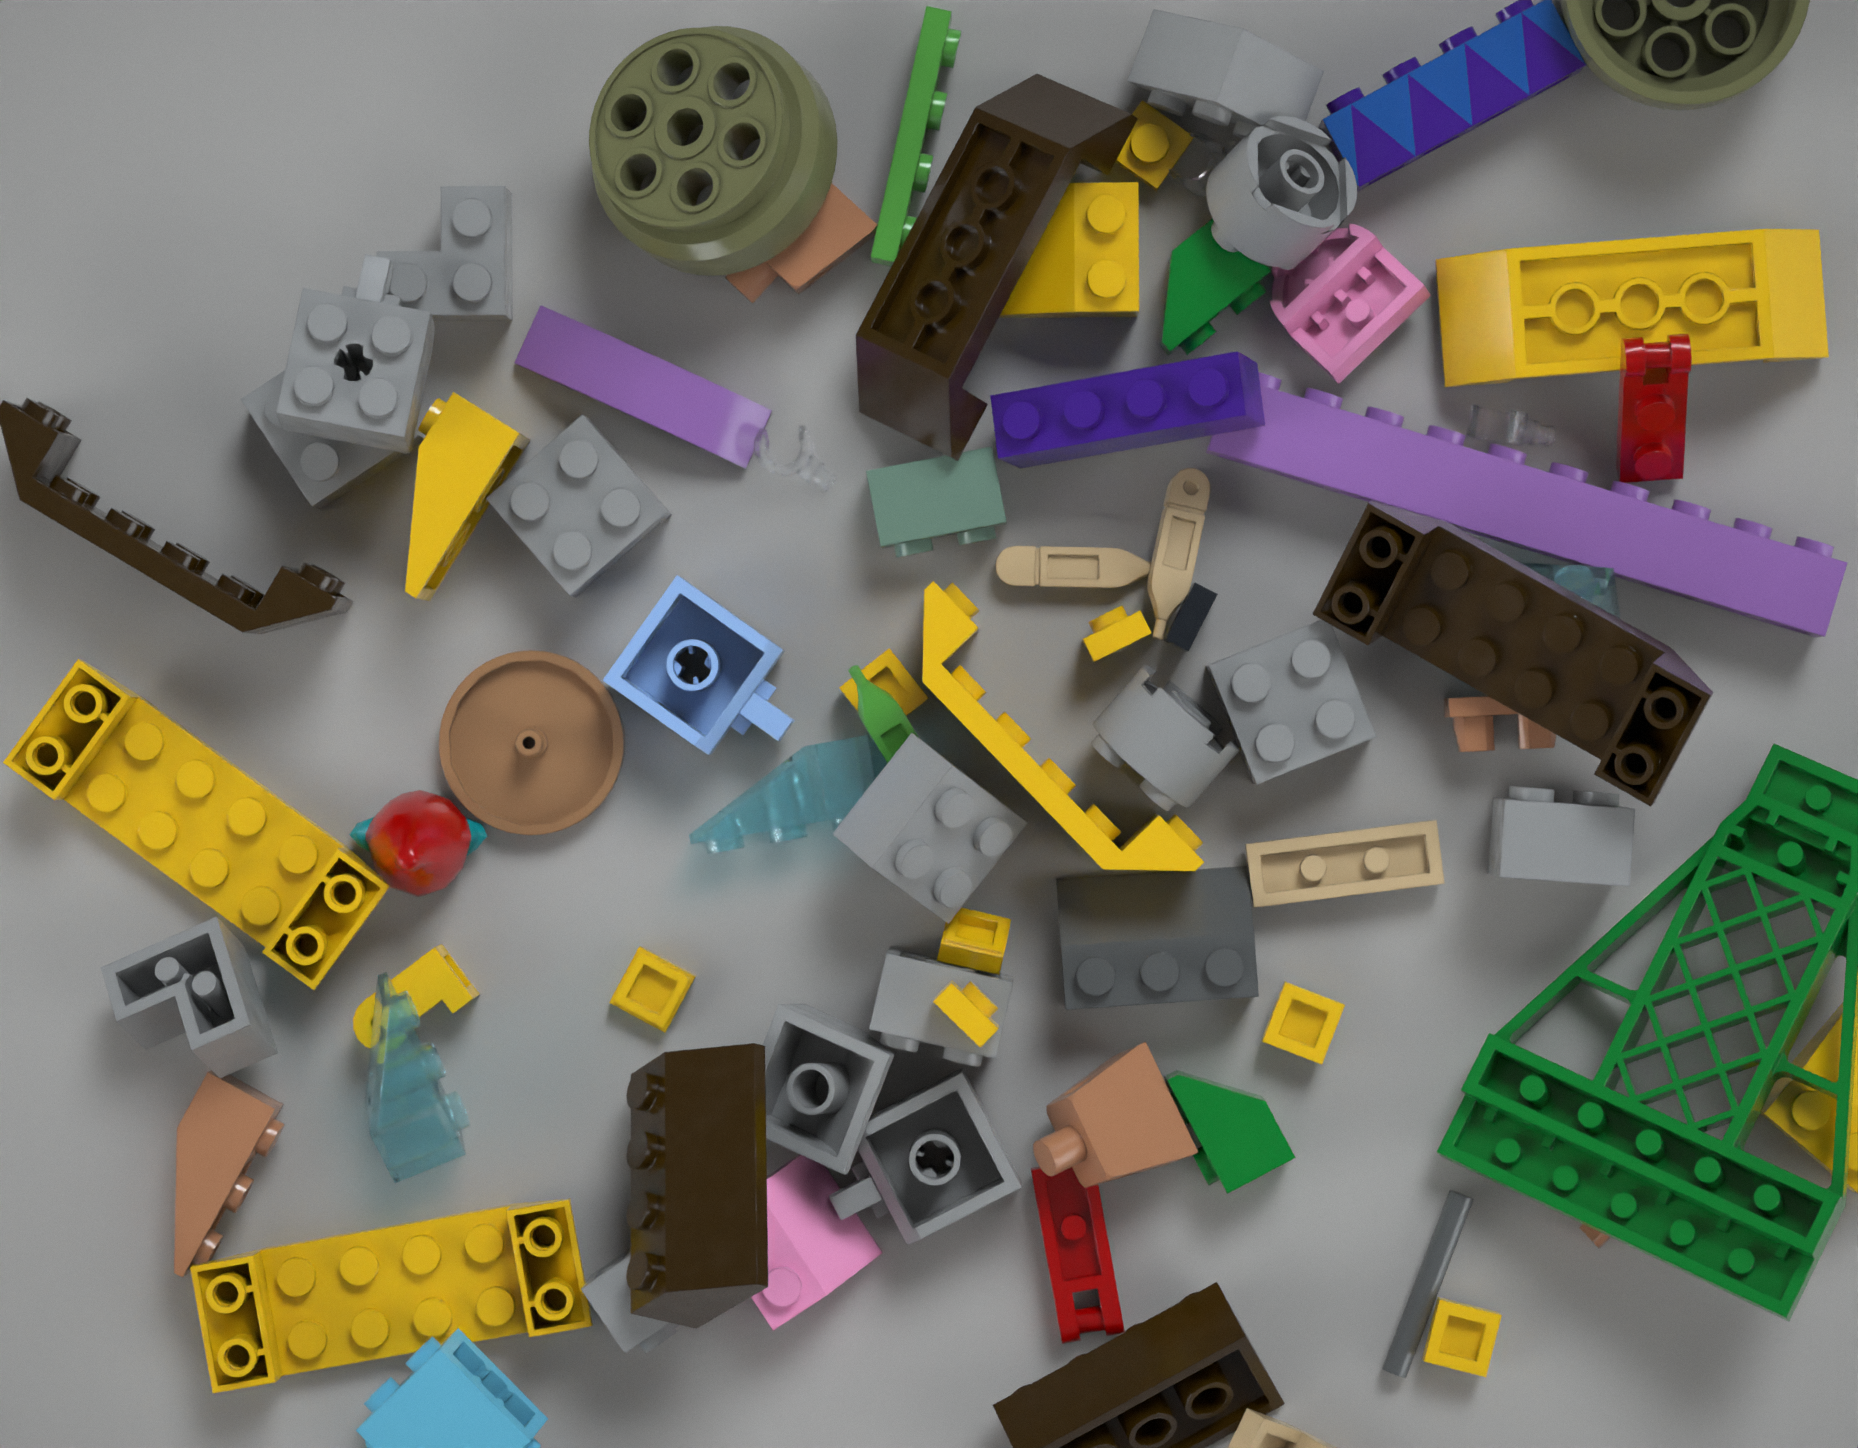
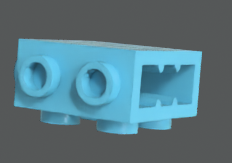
(451, 1402)

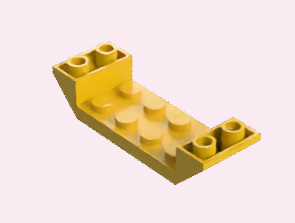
(1573, 303)
(199, 820)
(1152, 847)
(390, 1291)

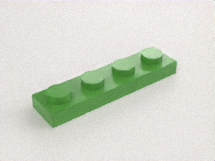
(921, 111)

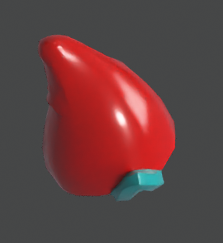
(419, 841)

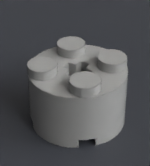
(1279, 193)
(1163, 739)

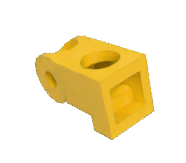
(428, 981)

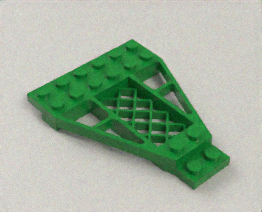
(1639, 1170)

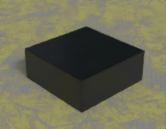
(1190, 617)

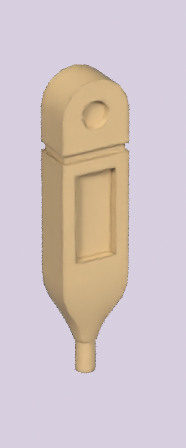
(1177, 544)
(1070, 567)

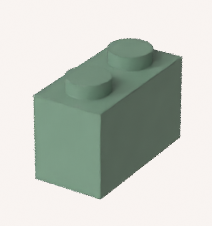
(937, 500)

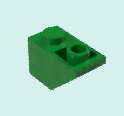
(1204, 284)
(1233, 1127)

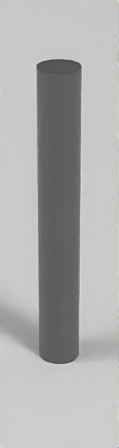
(1427, 1284)

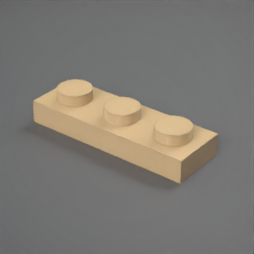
(1344, 863)

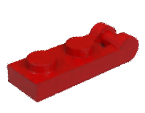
(1652, 408)
(1077, 1253)

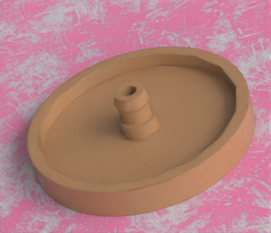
(531, 742)

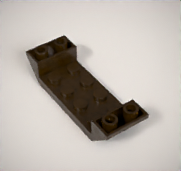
(972, 252)
(38, 455)
(1518, 642)

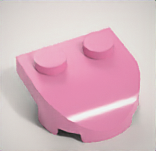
(1345, 299)

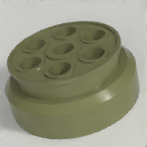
(1708, 70)
(754, 202)

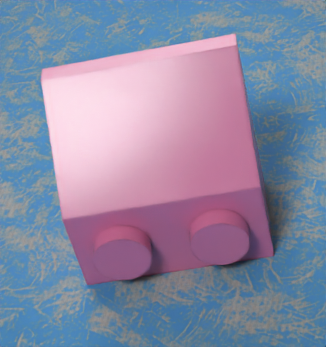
(807, 1241)

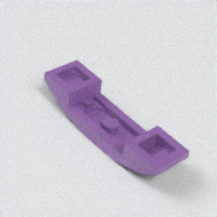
(642, 386)

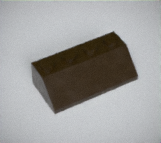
(697, 1183)
(1155, 1386)

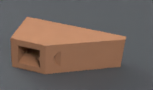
(213, 1151)

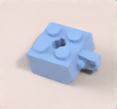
(738, 661)

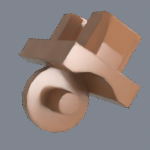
(1475, 727)

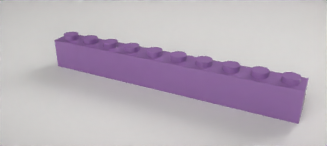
(1540, 509)

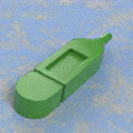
(881, 715)

